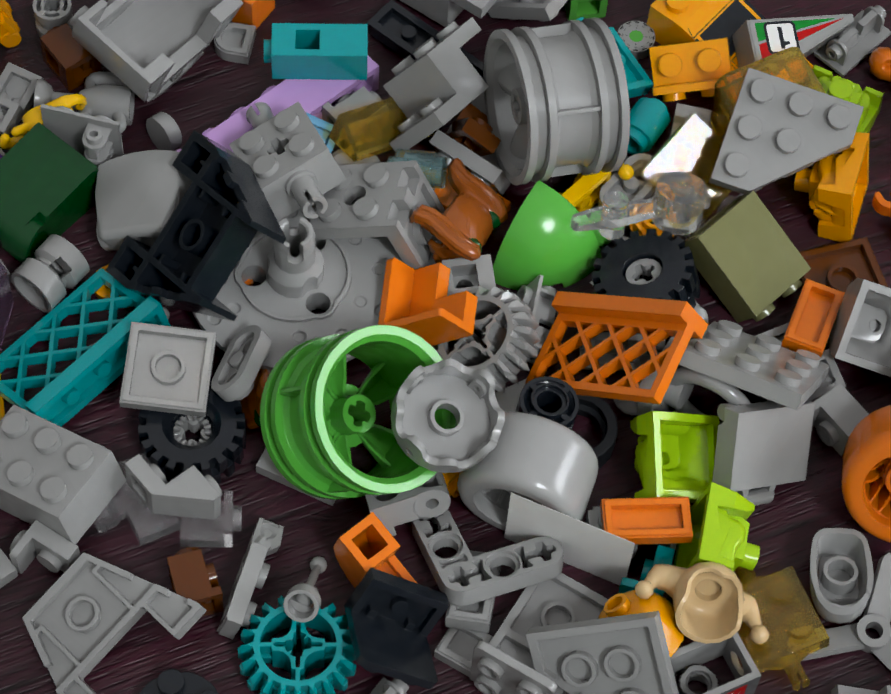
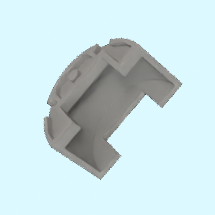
(151, 40)

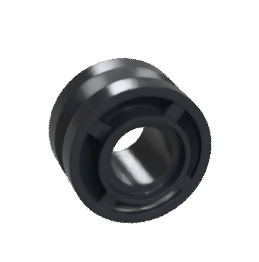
(551, 395)

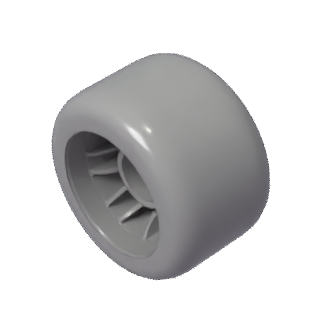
(535, 462)

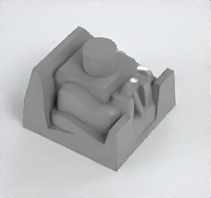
(864, 327)

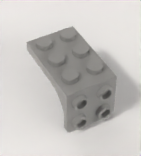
(506, 661)

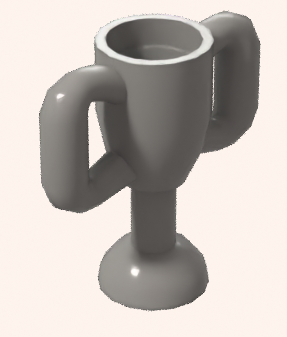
(104, 96)

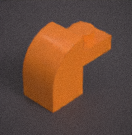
(368, 547)

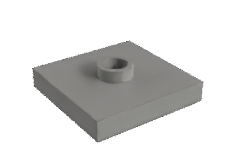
(168, 369)

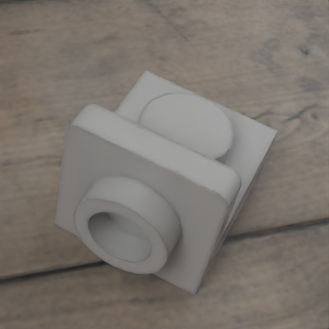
(46, 545)

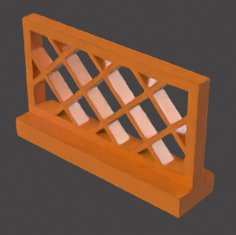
(623, 319)

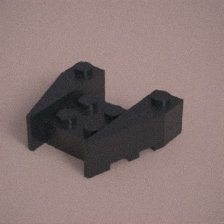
(202, 235)

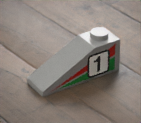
(768, 36)

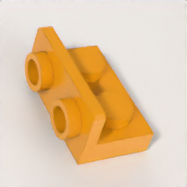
(689, 67)

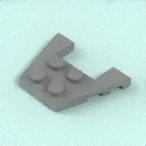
(91, 613)

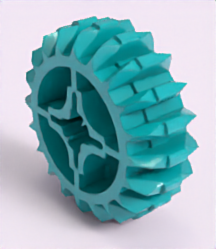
(280, 652)

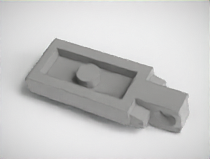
(251, 575)

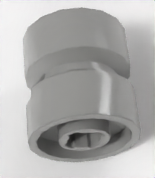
(53, 270)

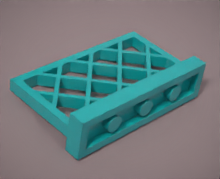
(94, 365)

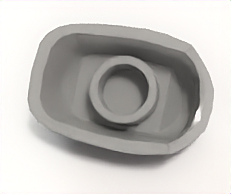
(840, 574)

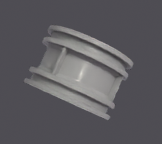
(557, 100)

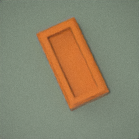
(812, 318)
(648, 519)

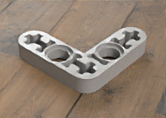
(467, 567)

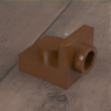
(473, 131)

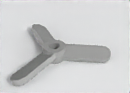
(876, 616)

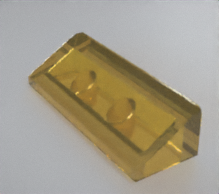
(368, 129)

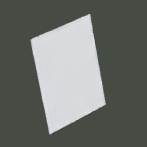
(582, 543)

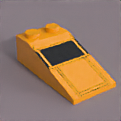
(700, 20)

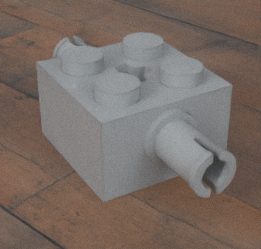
(288, 160)

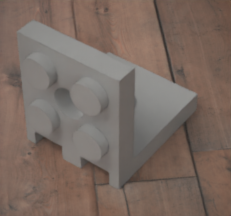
(388, 202)

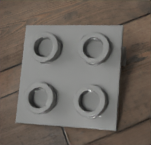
(92, 136)

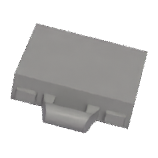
(762, 448)

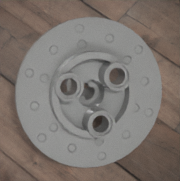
(299, 277)

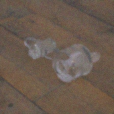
(674, 208)

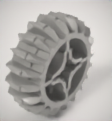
(508, 336)

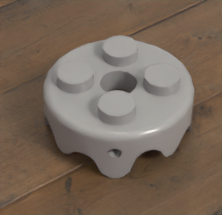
(463, 392)

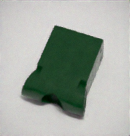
(42, 191)

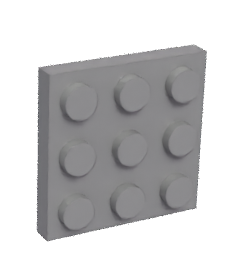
(755, 364)

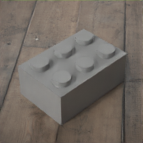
(54, 474)

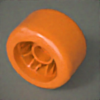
(868, 473)

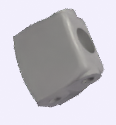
(137, 196)

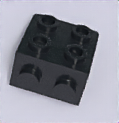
(391, 627)

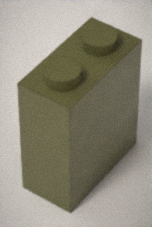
(747, 258)

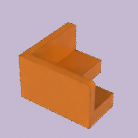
(420, 303)

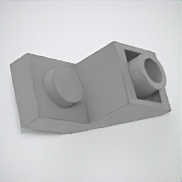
(183, 496)

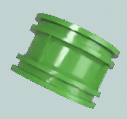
(316, 417)

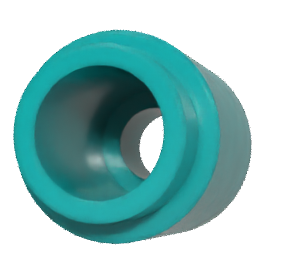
(647, 122)

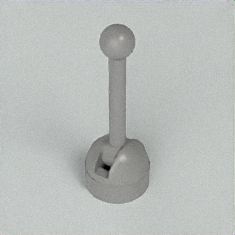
(303, 598)

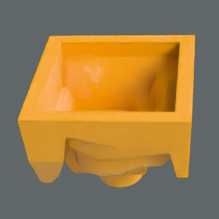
(838, 189)

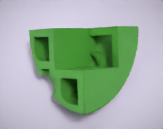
(545, 243)

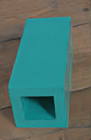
(317, 51)

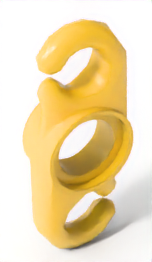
(34, 116)

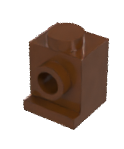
(67, 57)
(195, 579)

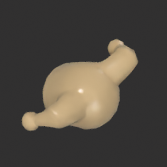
(706, 601)

